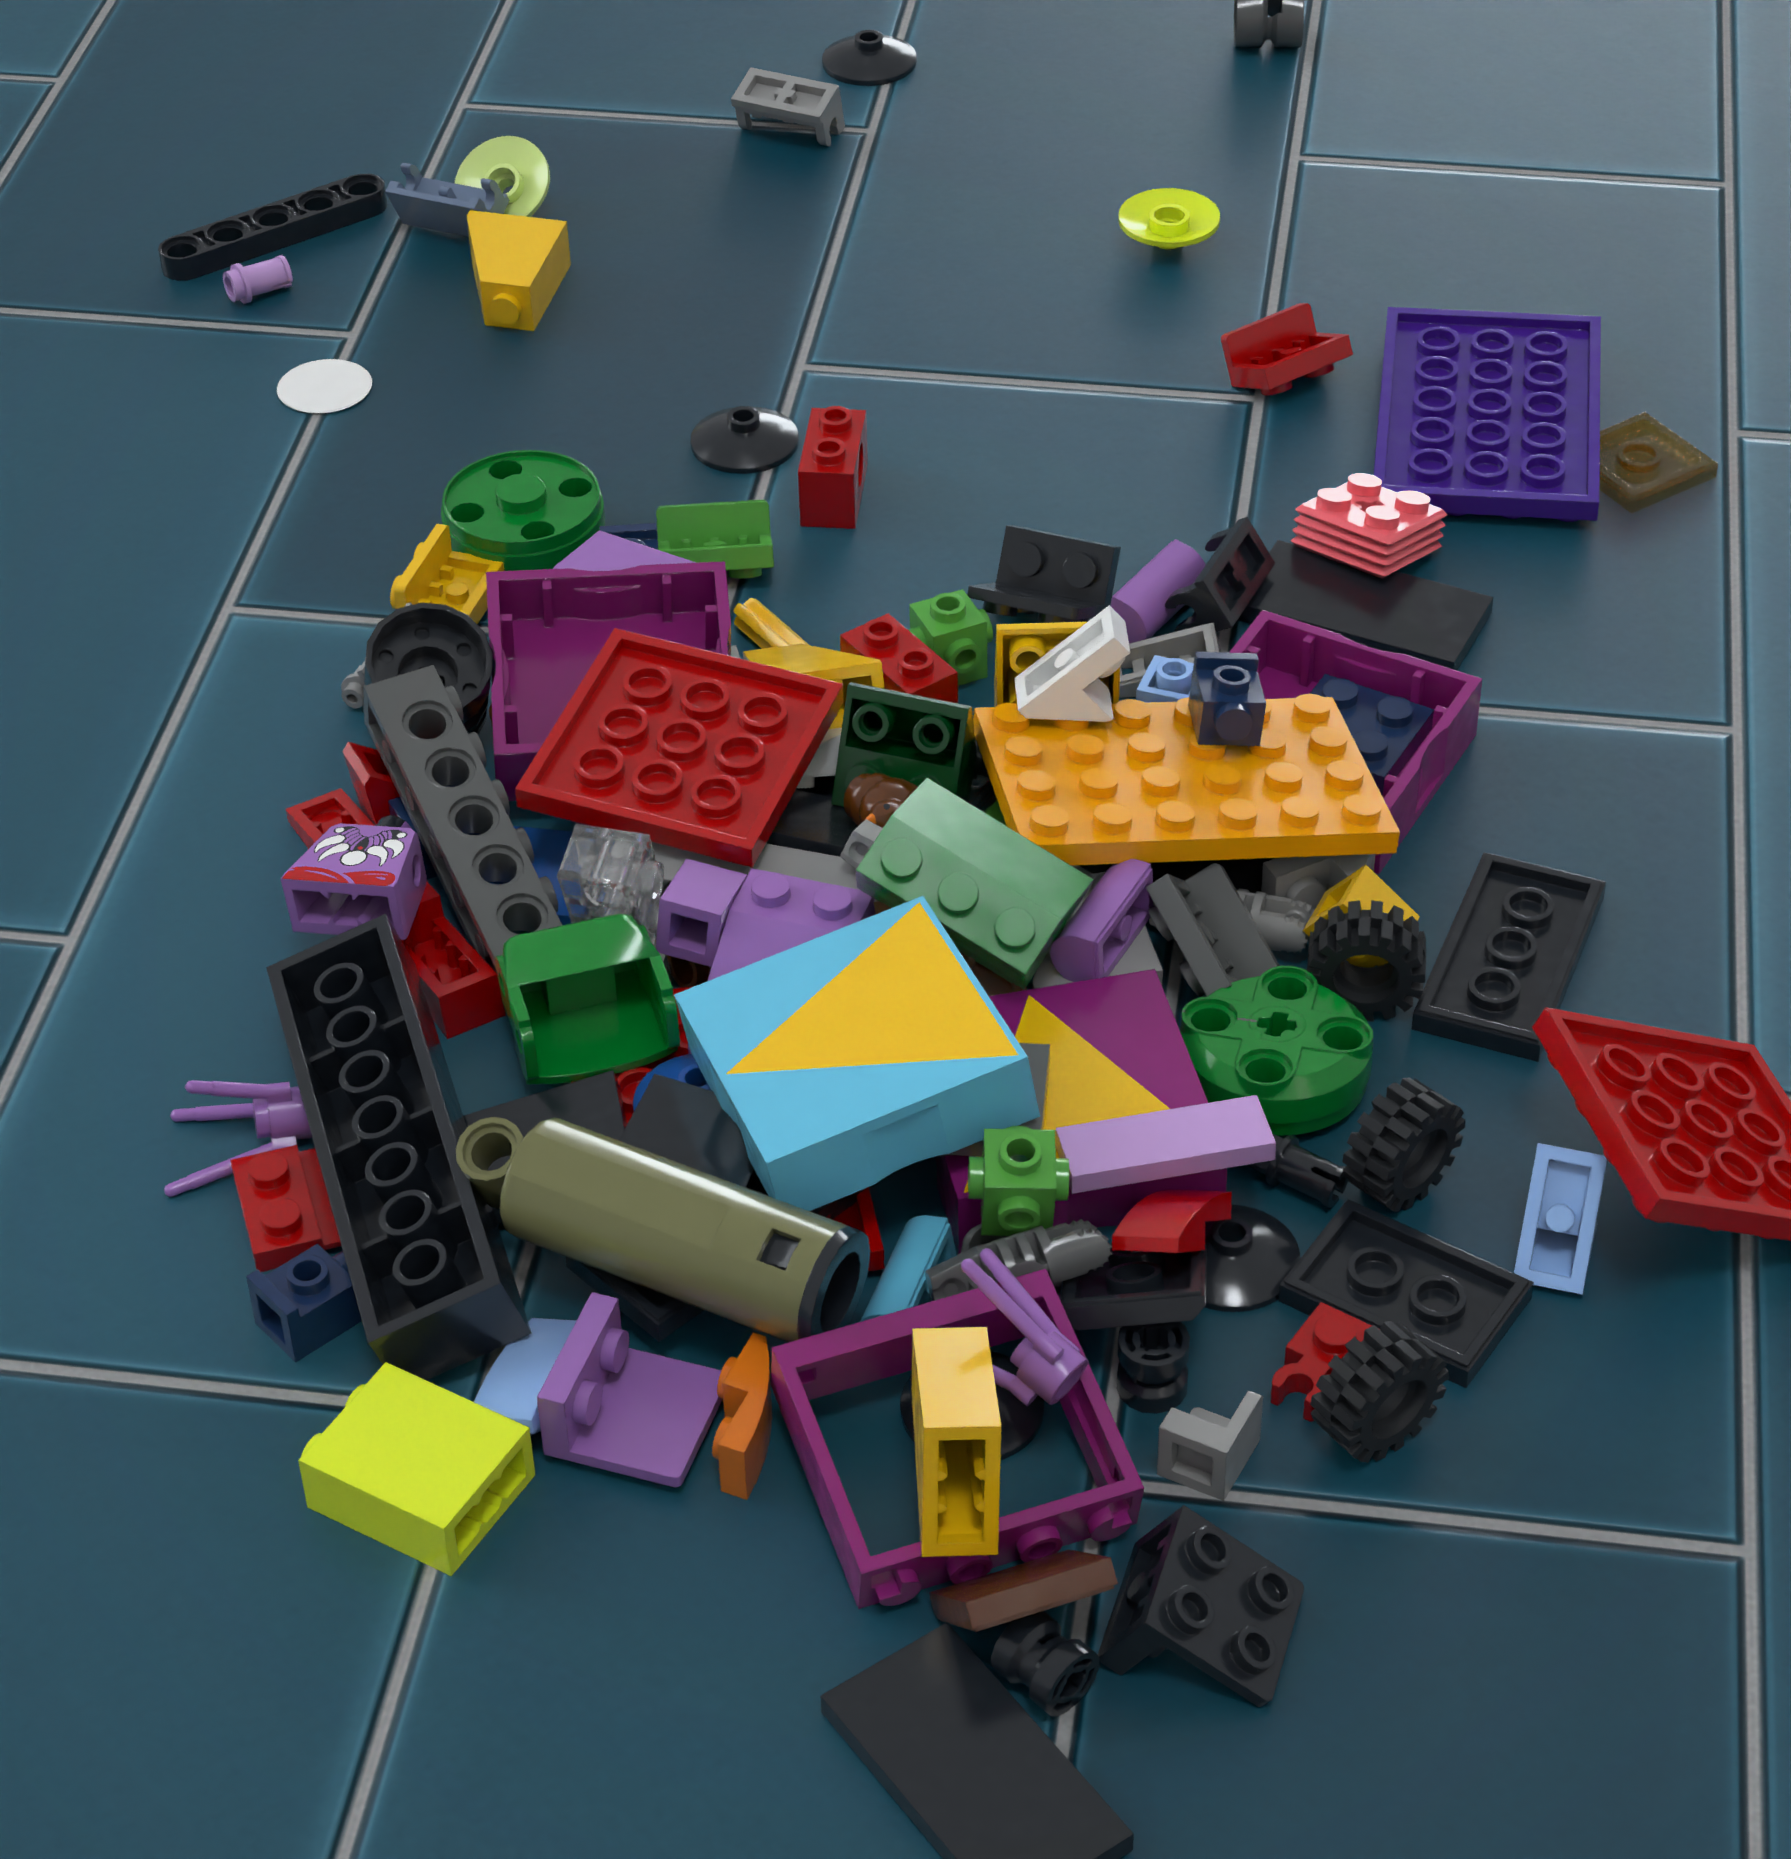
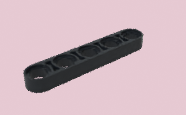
(272, 227)

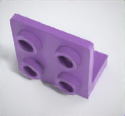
(624, 1404)

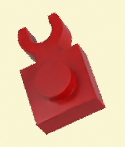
(1311, 1351)

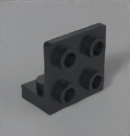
(1050, 575)
(1207, 1603)

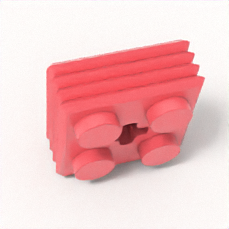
(1369, 525)

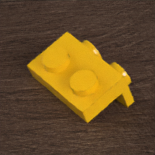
(444, 577)

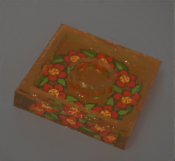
(1648, 463)

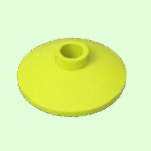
(1169, 217)

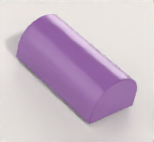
(1144, 596)
(1105, 923)

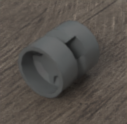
(1254, 26)

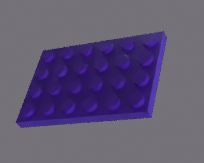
(1492, 412)

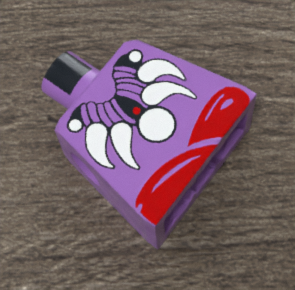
(356, 877)

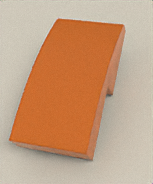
(746, 1429)

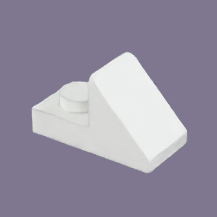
(1066, 678)

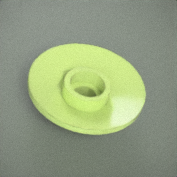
(510, 163)

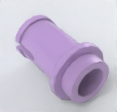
(257, 278)

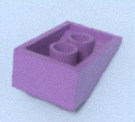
(781, 913)

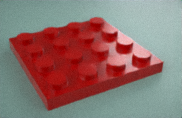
(681, 746)
(1681, 1119)

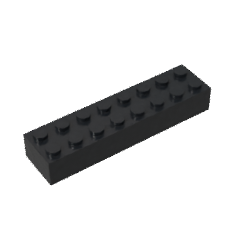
(386, 1140)

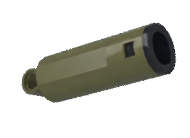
(669, 1226)

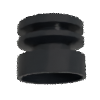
(438, 637)

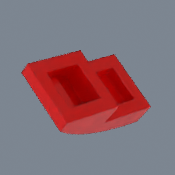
(1171, 1221)

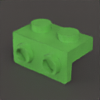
(719, 533)

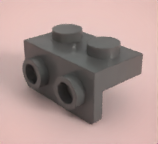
(1210, 929)

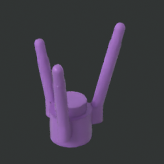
(276, 1114)
(1045, 1357)

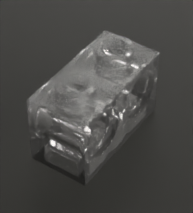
(611, 875)

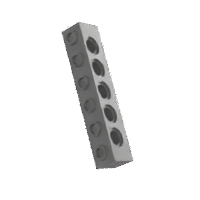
(399, 718)

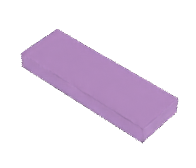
(1166, 1143)

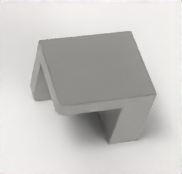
(1209, 1449)

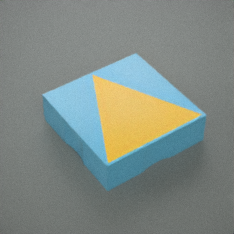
(857, 1055)

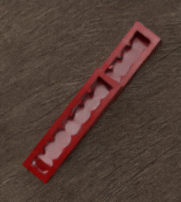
(454, 977)

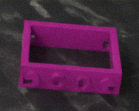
(884, 1349)

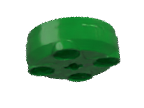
(522, 508)
(1285, 1043)

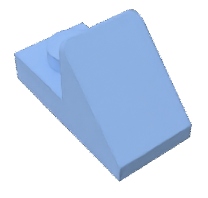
(1561, 1217)

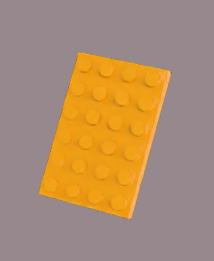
(1159, 796)

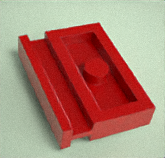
(284, 1205)

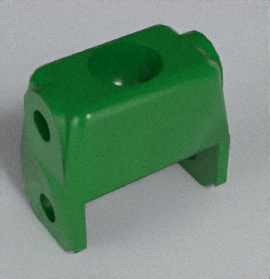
(587, 999)

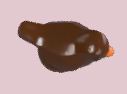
(875, 797)

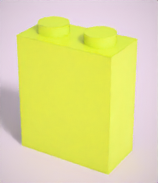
(417, 1467)

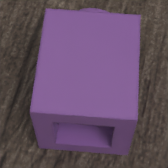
(696, 911)

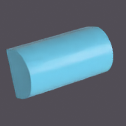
(903, 1283)

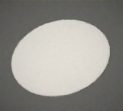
(324, 386)

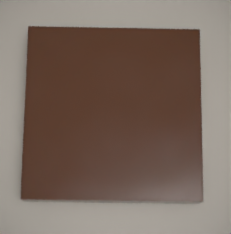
(1023, 1589)

